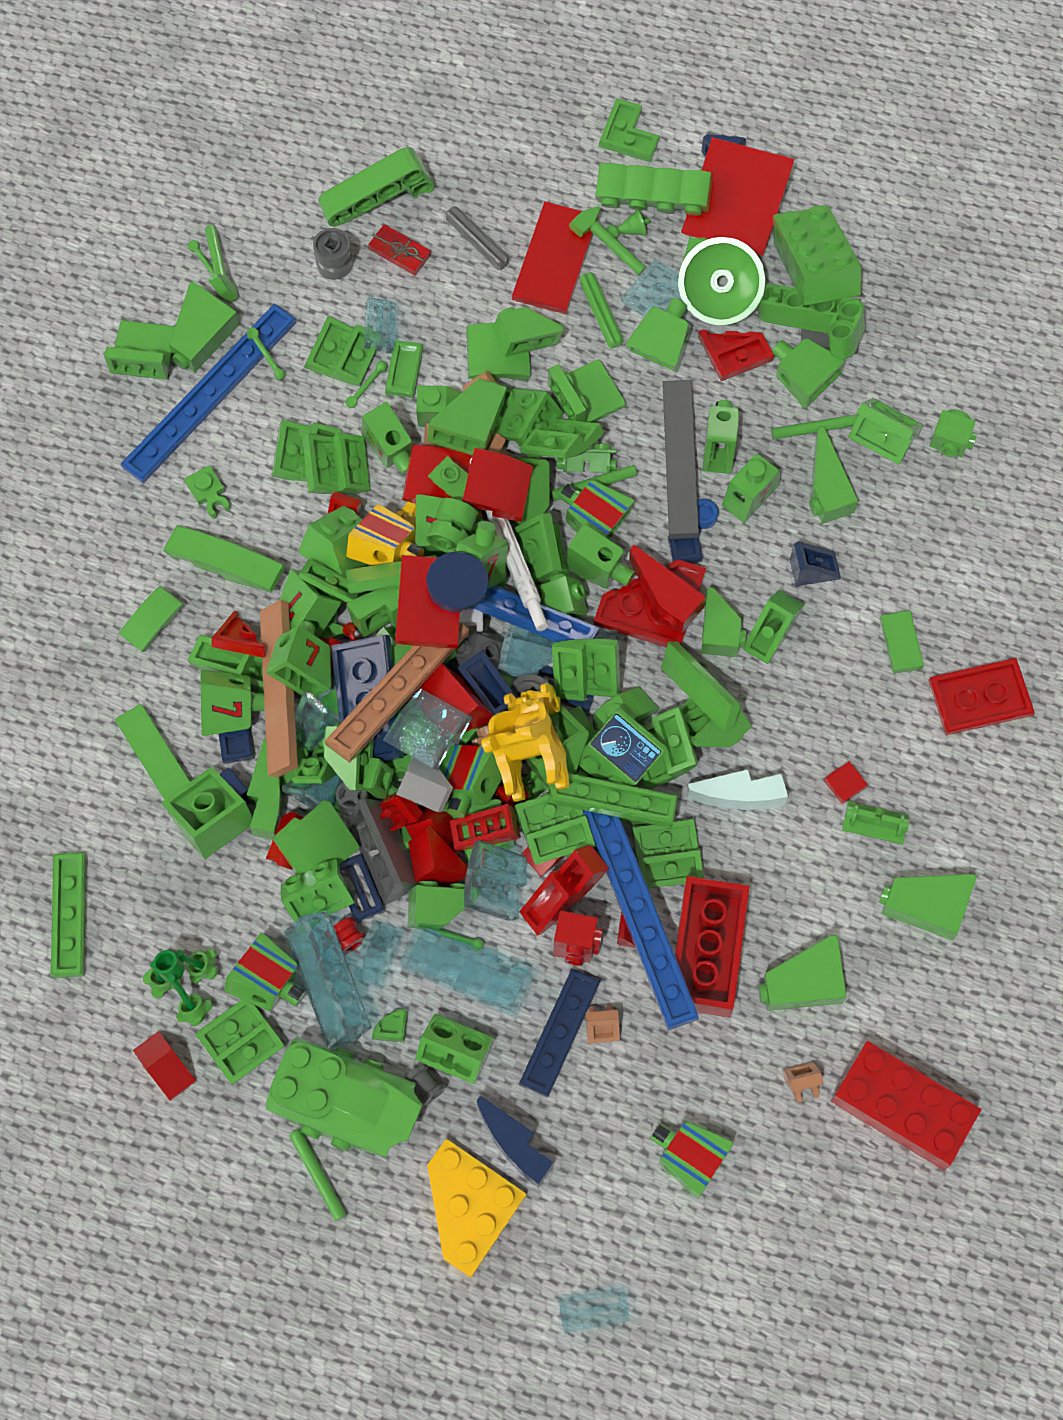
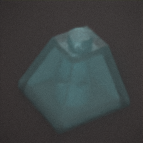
(524, 652)

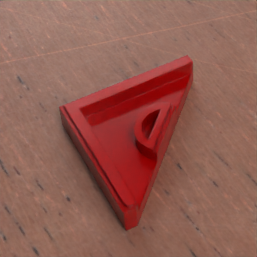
(237, 637)

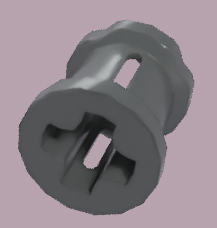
(426, 1085)

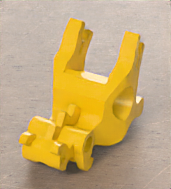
(527, 733)

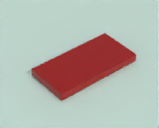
(552, 260)

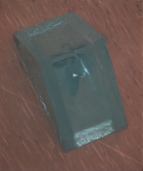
(311, 720)
(313, 793)
(378, 954)

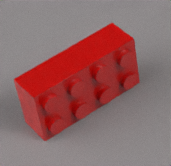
(711, 942)
(906, 1106)

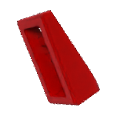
(494, 814)

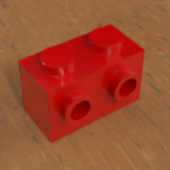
(576, 938)

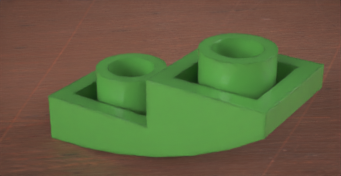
(150, 618)
(314, 769)

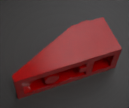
(669, 595)

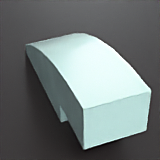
(739, 792)

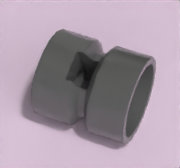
(333, 253)

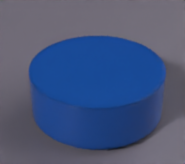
(707, 513)

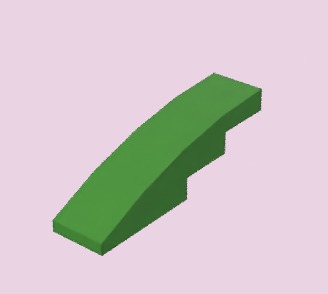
(224, 558)

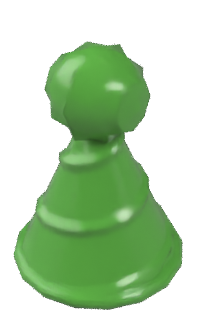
(633, 225)

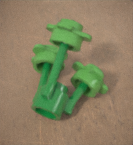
(166, 974)

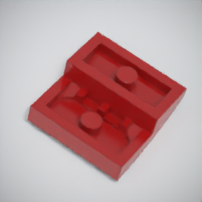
(421, 463)
(498, 484)

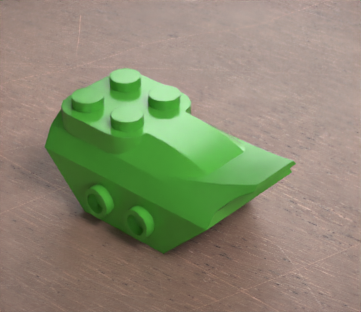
(343, 1098)

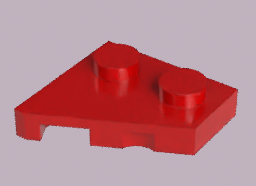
(735, 351)

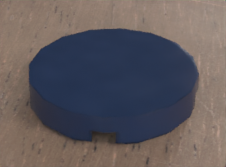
(457, 581)

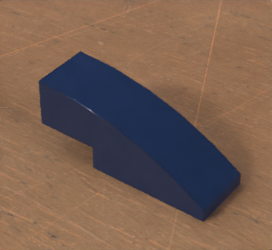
(485, 682)
(514, 1142)

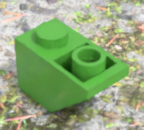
(434, 905)

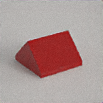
(454, 691)

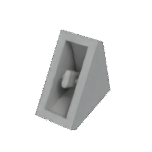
(425, 786)

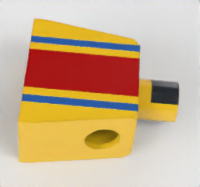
(382, 538)

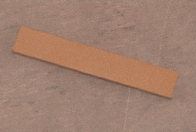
(277, 697)
(387, 698)

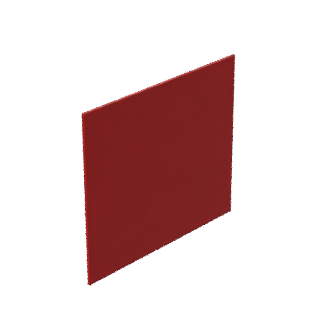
(743, 194)

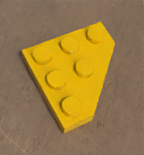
(469, 1206)

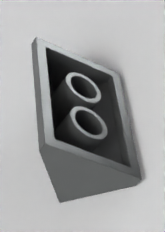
(382, 851)

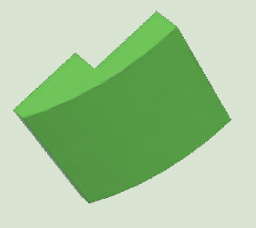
(340, 352)
(486, 354)
(562, 438)
(289, 453)
(335, 464)
(327, 580)
(586, 668)
(679, 755)
(552, 829)
(316, 839)
(667, 853)
(239, 1040)

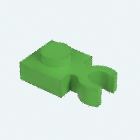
(206, 488)

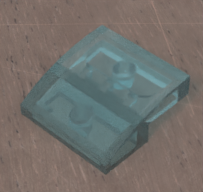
(427, 729)
(494, 881)

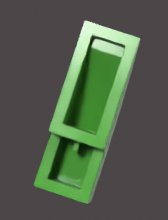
(374, 609)
(226, 661)
(267, 796)

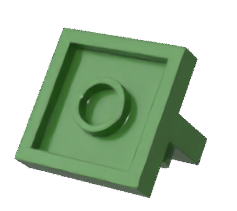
(884, 430)
(541, 547)

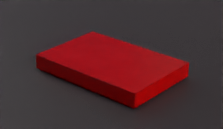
(418, 617)
(981, 696)

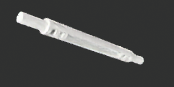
(519, 571)

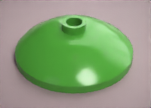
(700, 287)

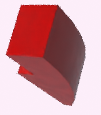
(563, 888)

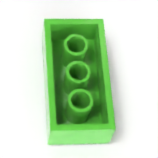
(816, 255)

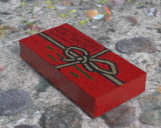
(399, 249)

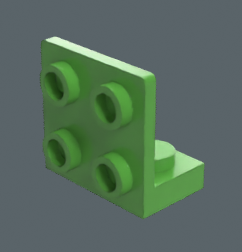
(141, 350)
(585, 392)
(524, 412)

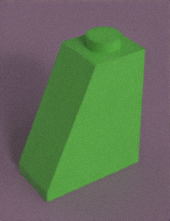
(200, 328)
(469, 418)
(929, 902)
(806, 979)

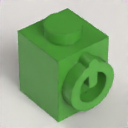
(953, 433)
(564, 595)

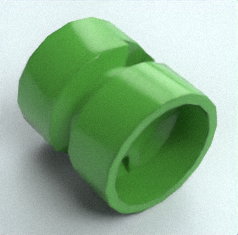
(452, 524)

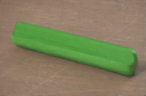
(601, 310)

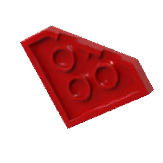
(632, 613)

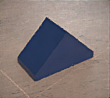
(813, 564)

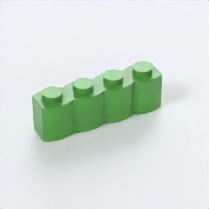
(654, 187)

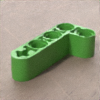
(375, 185)
(838, 318)

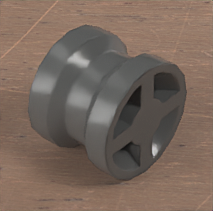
(344, 795)

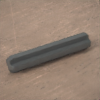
(477, 238)

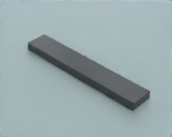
(680, 459)

